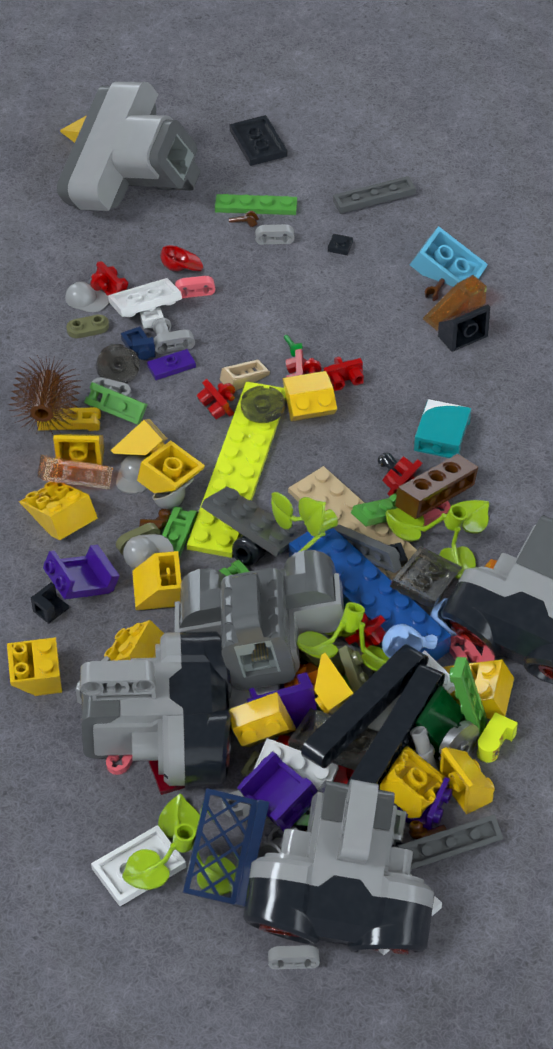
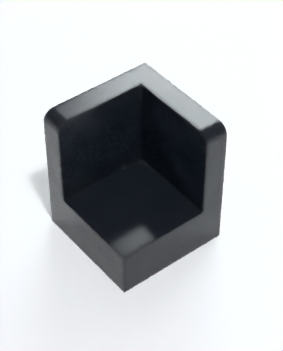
(48, 604)

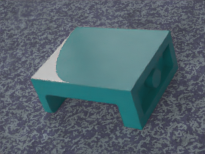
(442, 429)

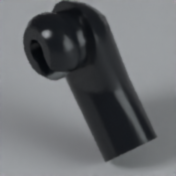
(387, 460)

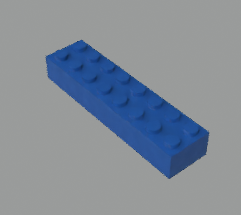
(371, 588)

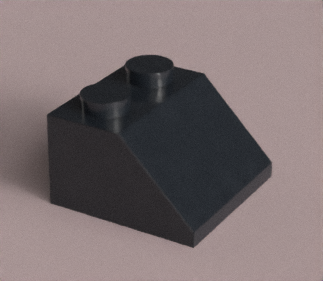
(465, 327)

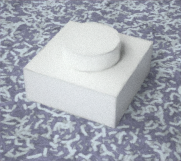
(148, 317)

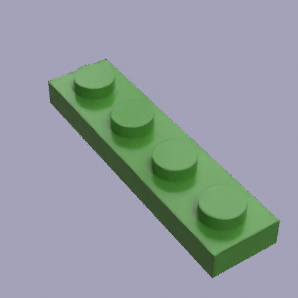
(259, 204)
(468, 694)

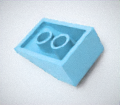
(447, 259)

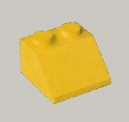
(309, 396)
(142, 440)
(80, 447)
(168, 468)
(330, 687)
(261, 720)
(468, 783)

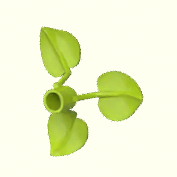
(310, 511)
(469, 515)
(317, 644)
(179, 822)

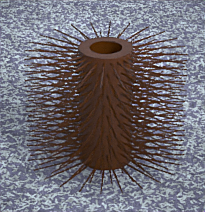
(44, 395)

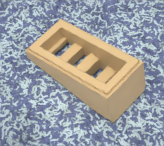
(237, 376)

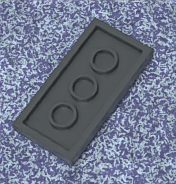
(250, 520)

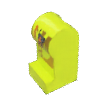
(493, 736)

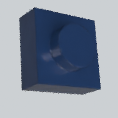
(128, 336)
(144, 348)

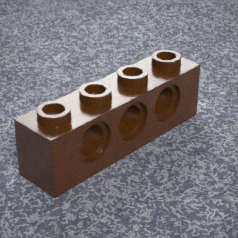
(436, 486)

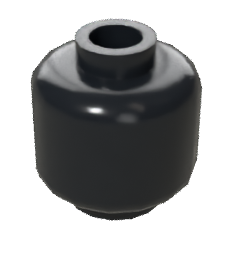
(247, 551)

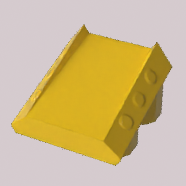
(412, 782)

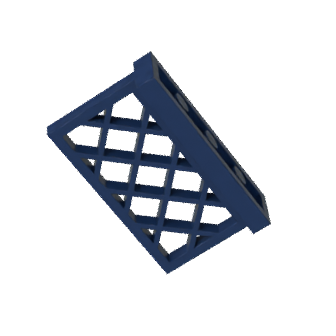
(248, 852)

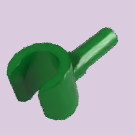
(293, 347)

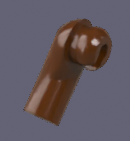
(161, 521)

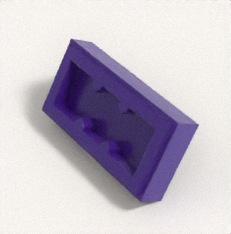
(171, 364)

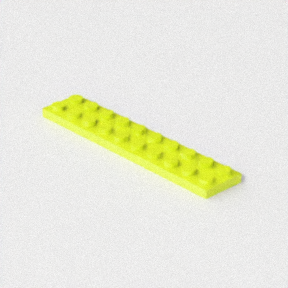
(236, 468)

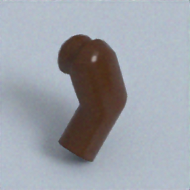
(418, 831)

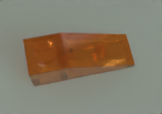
(462, 297)
(74, 472)

